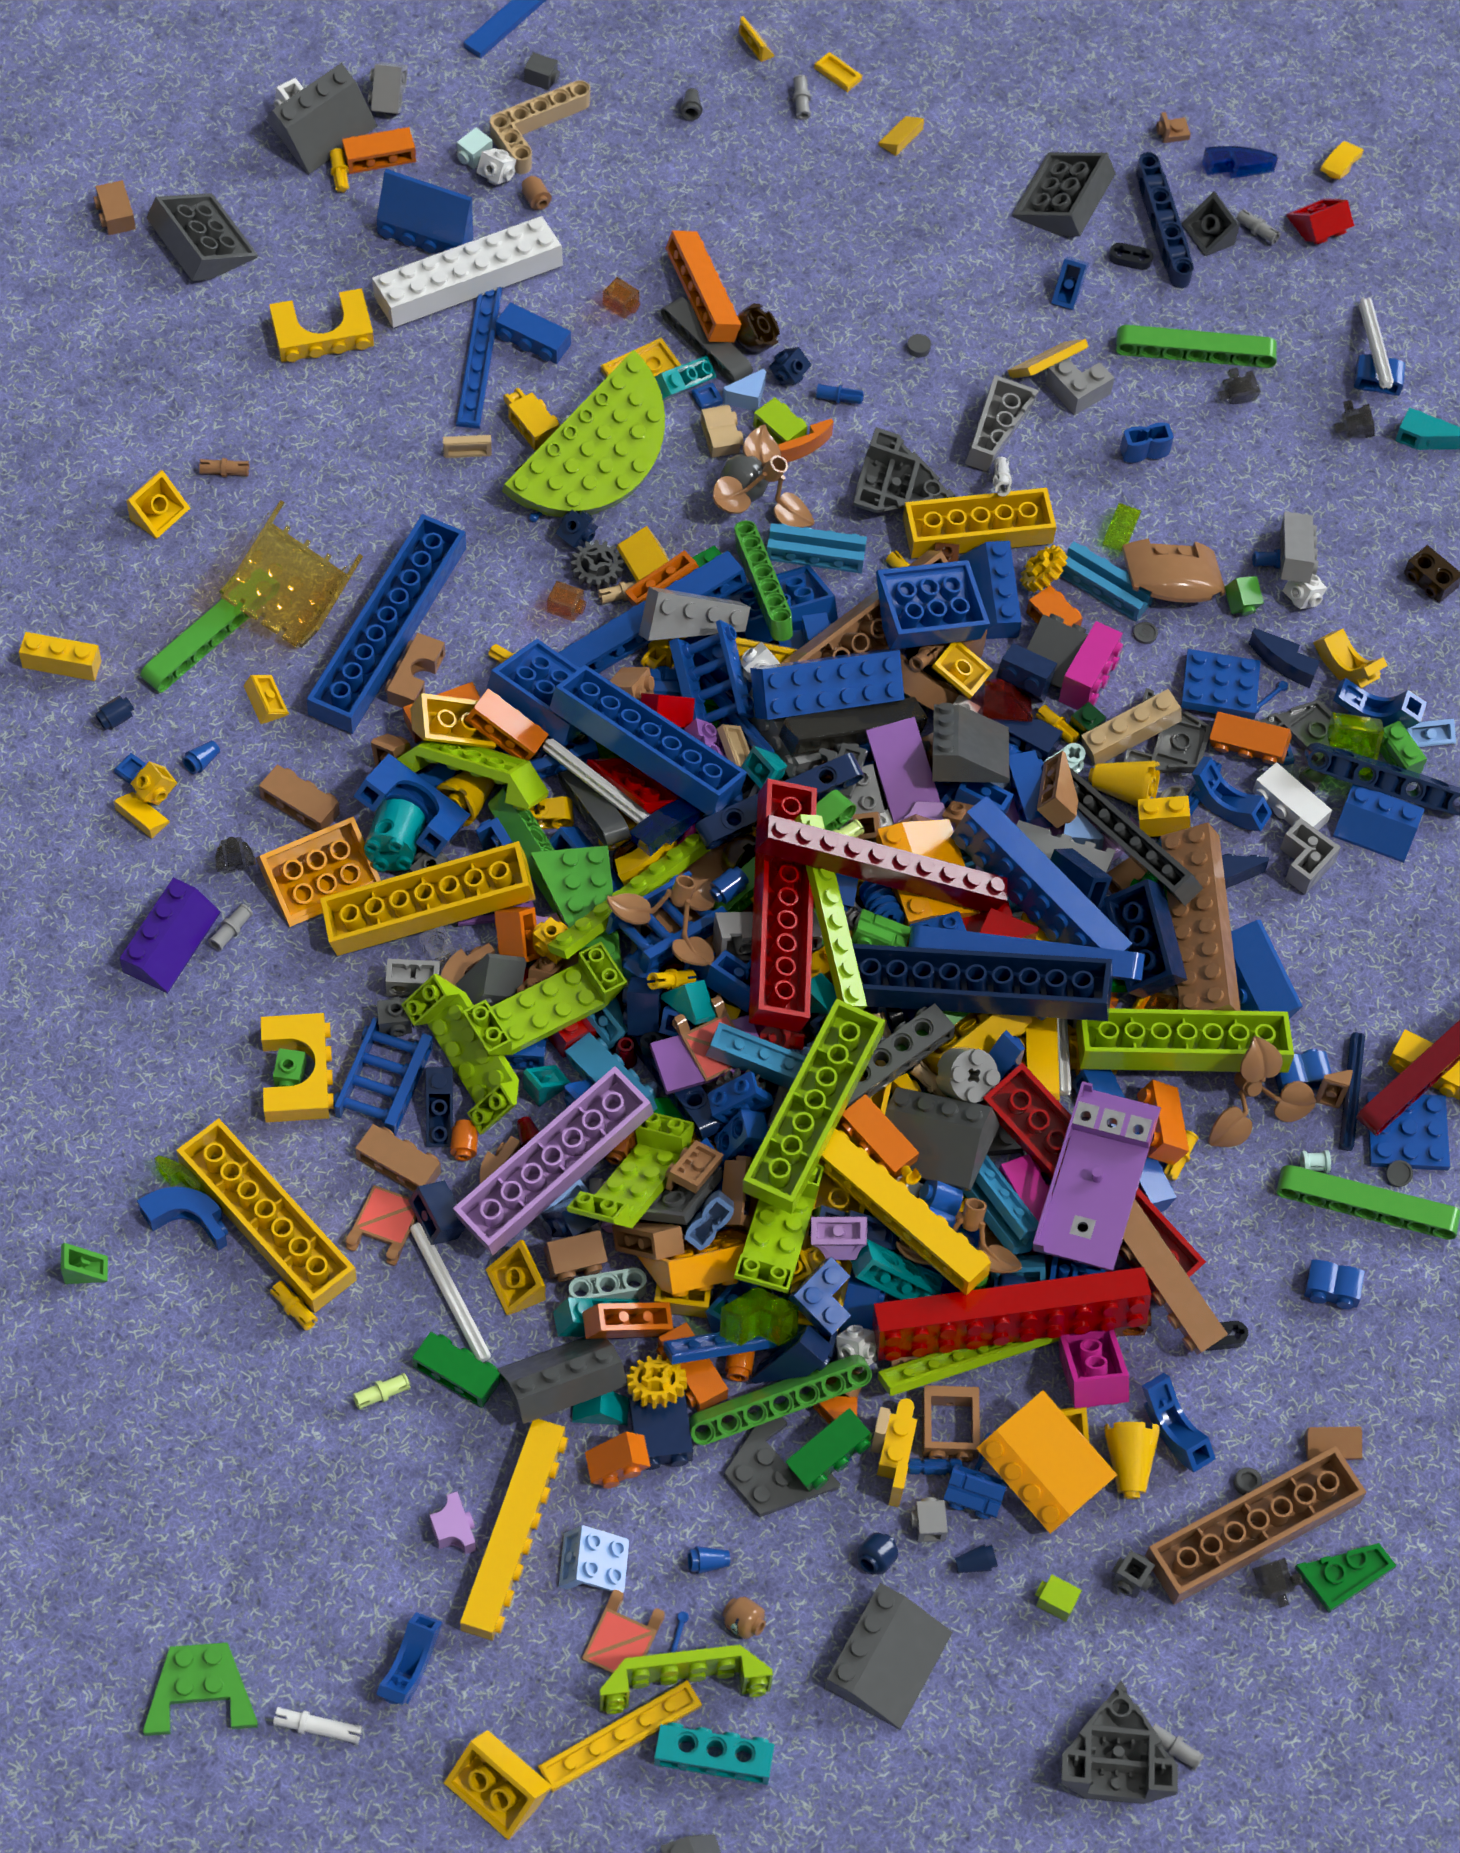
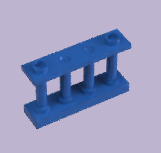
(689, 674)
(662, 952)
(401, 1094)

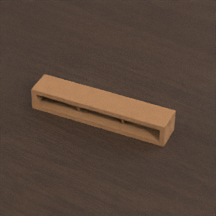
(1170, 1283)

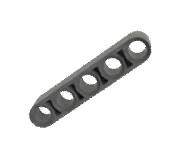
(722, 355)
(595, 809)

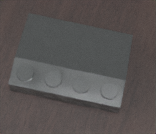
(321, 117)
(1066, 191)
(200, 234)
(968, 746)
(946, 1133)
(563, 1377)
(888, 1657)

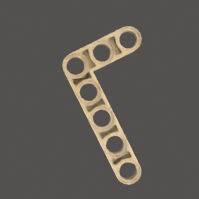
(512, 123)

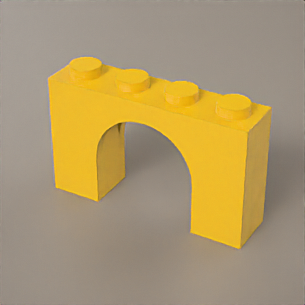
(298, 343)
(310, 1098)

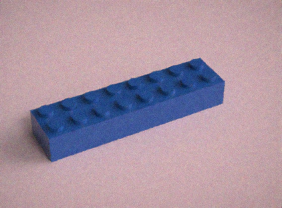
(647, 740)
(1034, 880)

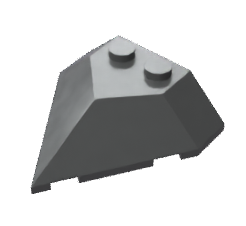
(894, 476)
(1119, 1756)

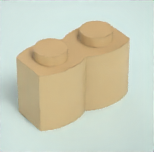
(721, 430)

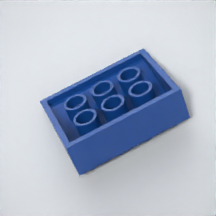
(423, 214)
(804, 594)
(930, 605)
(529, 683)

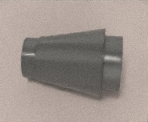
(691, 105)

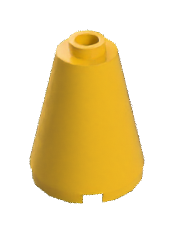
(1126, 780)
(468, 792)
(1131, 1455)

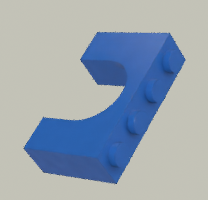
(396, 780)

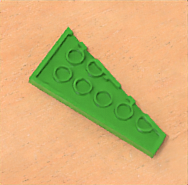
(577, 884)

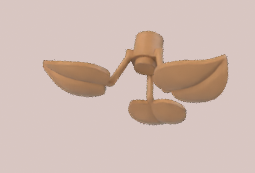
(732, 498)
(686, 894)
(1260, 1062)
(973, 1219)

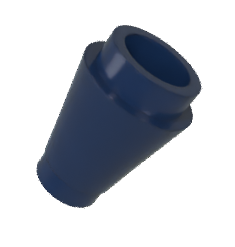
(977, 1560)

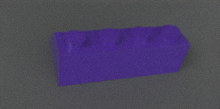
(169, 936)

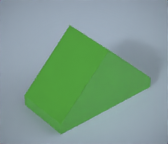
(82, 1265)

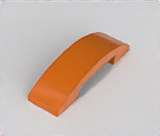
(802, 446)

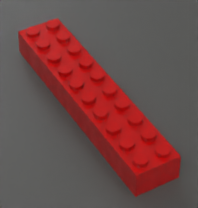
(781, 920)
(1039, 1128)
(1011, 1313)

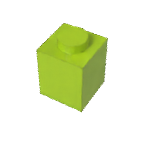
(1057, 1597)

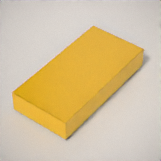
(838, 72)
(898, 1484)

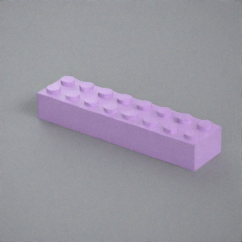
(553, 1160)

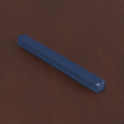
(1351, 1099)

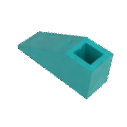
(685, 377)
(1427, 432)
(569, 1314)

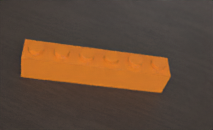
(703, 286)

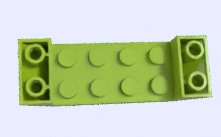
(524, 784)
(548, 1004)
(485, 1076)
(640, 1175)
(777, 1240)
(691, 1664)

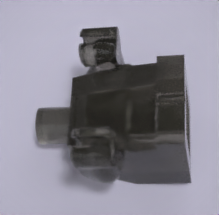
(1239, 389)
(1356, 422)
(234, 854)
(1276, 1581)

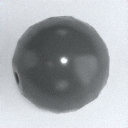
(746, 470)

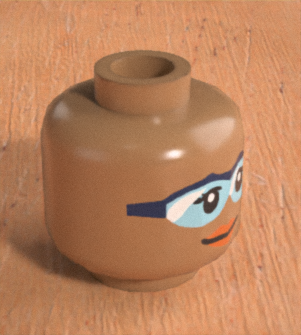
(744, 1617)

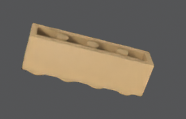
(1132, 727)

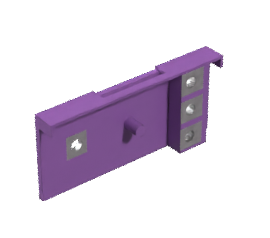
(1096, 1178)

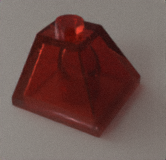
(1005, 701)

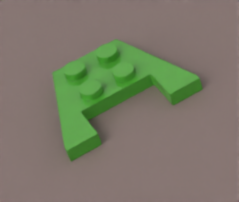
(199, 1675)

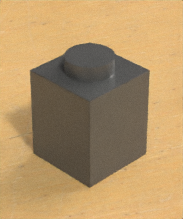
(541, 71)

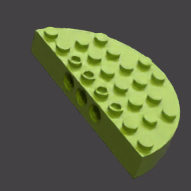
(599, 449)

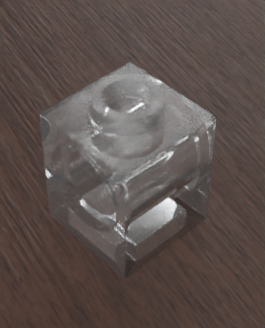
(437, 936)

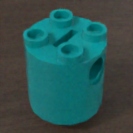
(394, 835)

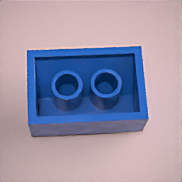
(1378, 822)

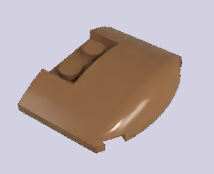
(1174, 571)

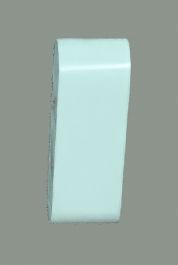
(617, 1279)

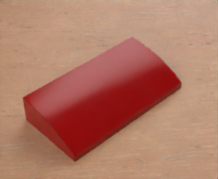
(633, 783)

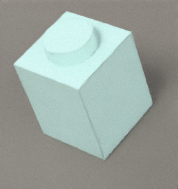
(471, 146)

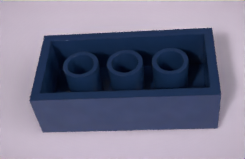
(1146, 921)

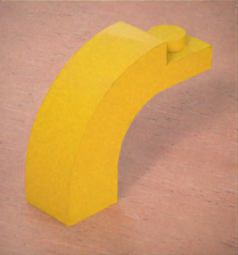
(1345, 661)
(638, 861)

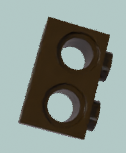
(1432, 574)

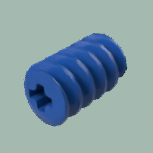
(881, 901)

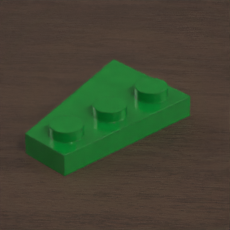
(1345, 1575)

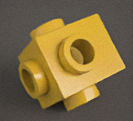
(153, 783)
(544, 934)

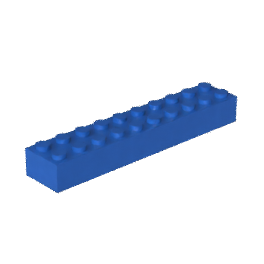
(386, 624)

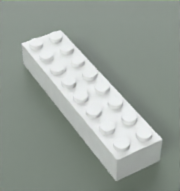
(467, 271)

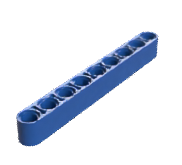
(1125, 964)

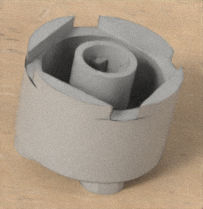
(967, 1074)

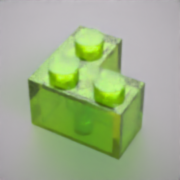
(1357, 734)
(759, 1314)

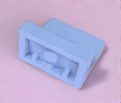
(593, 1559)

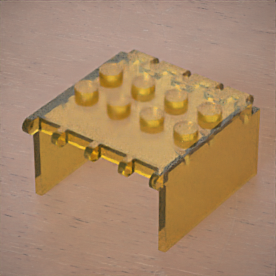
(285, 582)

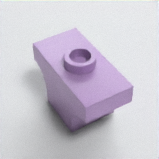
(453, 1525)

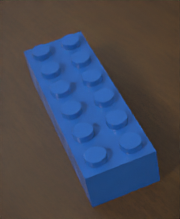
(827, 684)

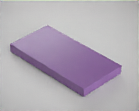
(902, 766)
(678, 1067)

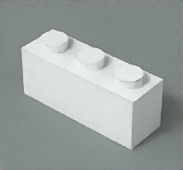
(1291, 798)

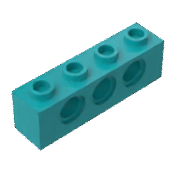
(895, 1273)
(699, 1761)

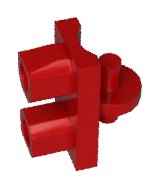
(783, 1038)

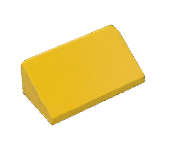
(754, 40)
(902, 134)
(265, 698)
(141, 814)

